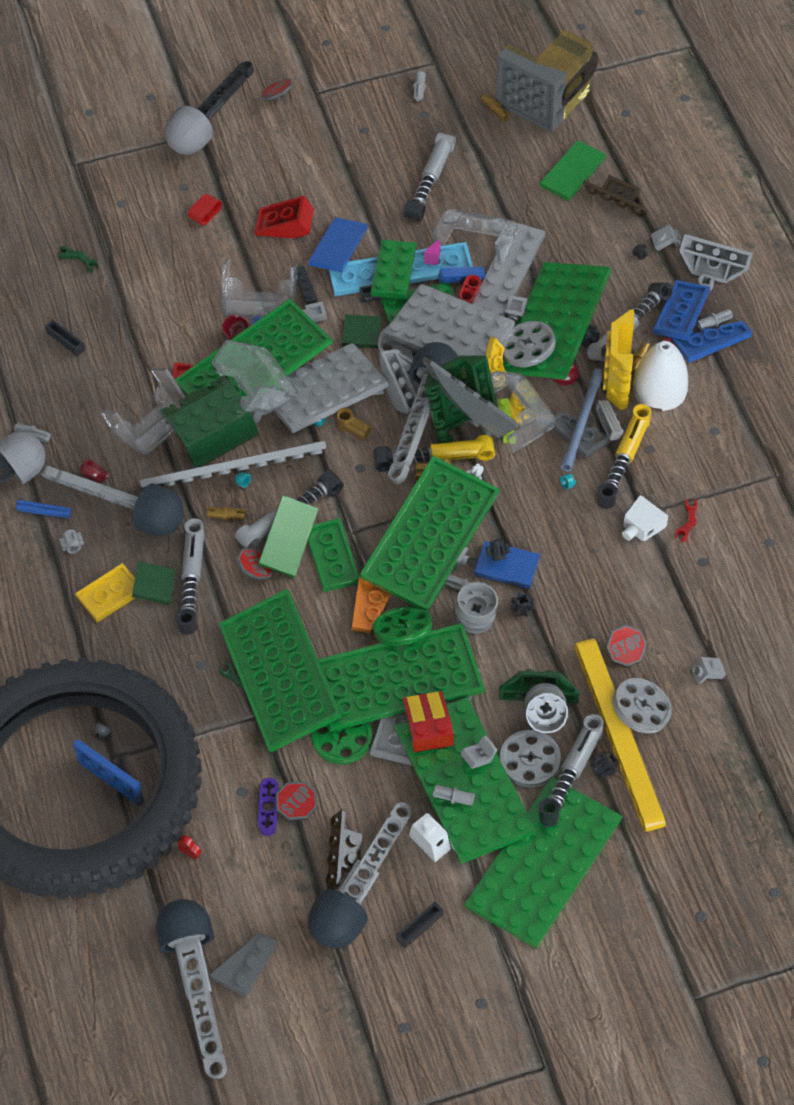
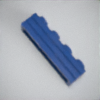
(459, 274)

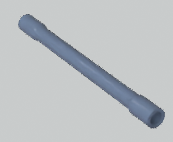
(570, 455)

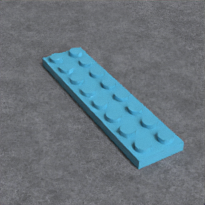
(361, 272)

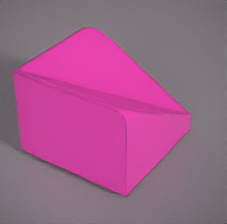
(432, 254)

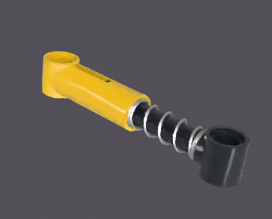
(479, 448)
(624, 455)

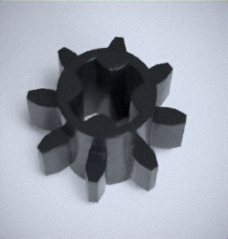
(591, 336)
(497, 549)
(522, 604)
(605, 763)

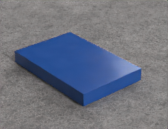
(516, 569)

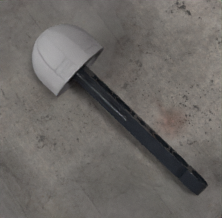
(190, 127)
(21, 456)

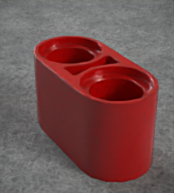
(205, 209)
(470, 289)

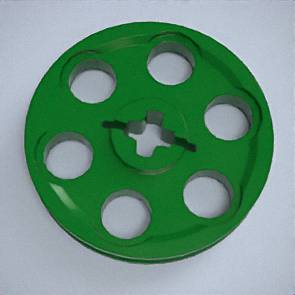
(407, 625)
(347, 742)

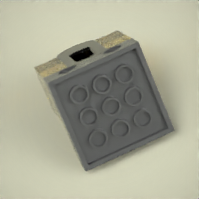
(546, 86)

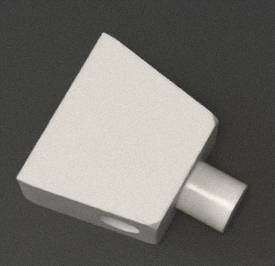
(643, 520)
(427, 835)

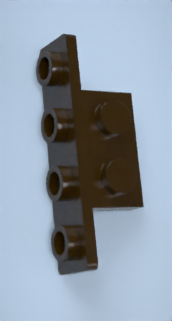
(618, 191)
(344, 850)

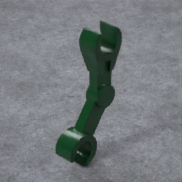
(69, 253)
(230, 674)

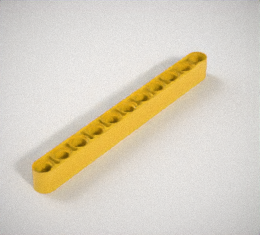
(620, 737)

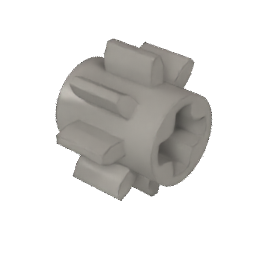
(71, 541)

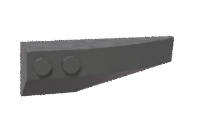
(471, 404)

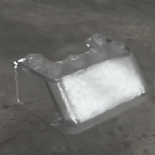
(257, 374)

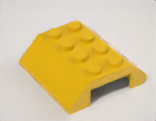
(619, 360)

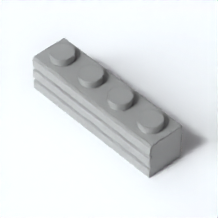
(609, 420)

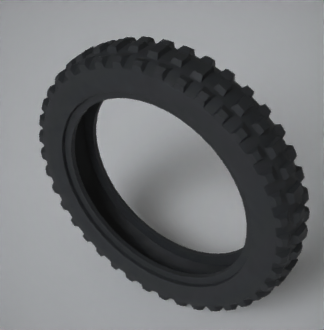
(168, 810)

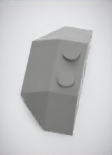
(715, 259)
(401, 387)

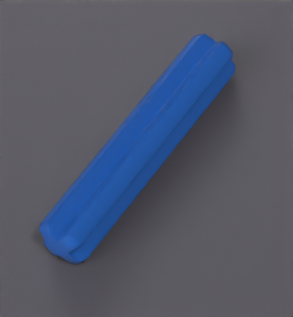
(44, 509)

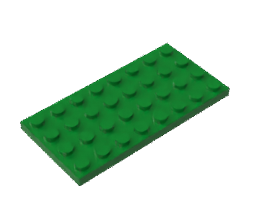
(565, 301)
(283, 332)
(429, 533)
(279, 670)
(376, 678)
(497, 811)
(541, 872)

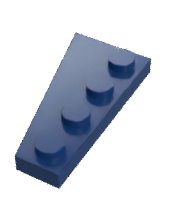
(712, 340)

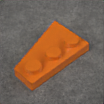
(368, 606)

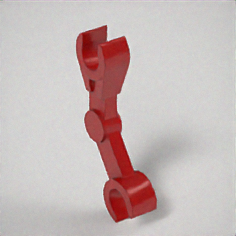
(684, 530)

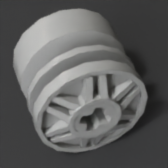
(476, 607)
(549, 718)

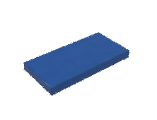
(338, 244)
(681, 310)
(108, 772)

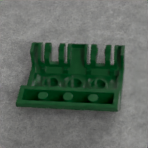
(471, 371)
(210, 422)

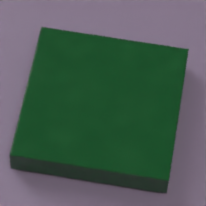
(361, 331)
(153, 583)

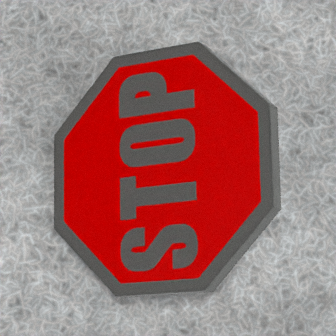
(277, 89)
(248, 563)
(626, 645)
(296, 800)

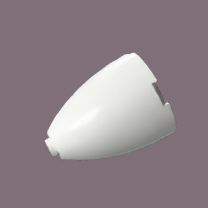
(661, 377)

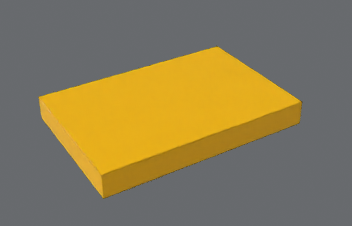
(107, 593)

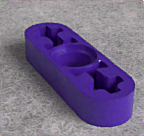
(273, 814)

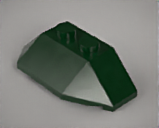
(520, 683)

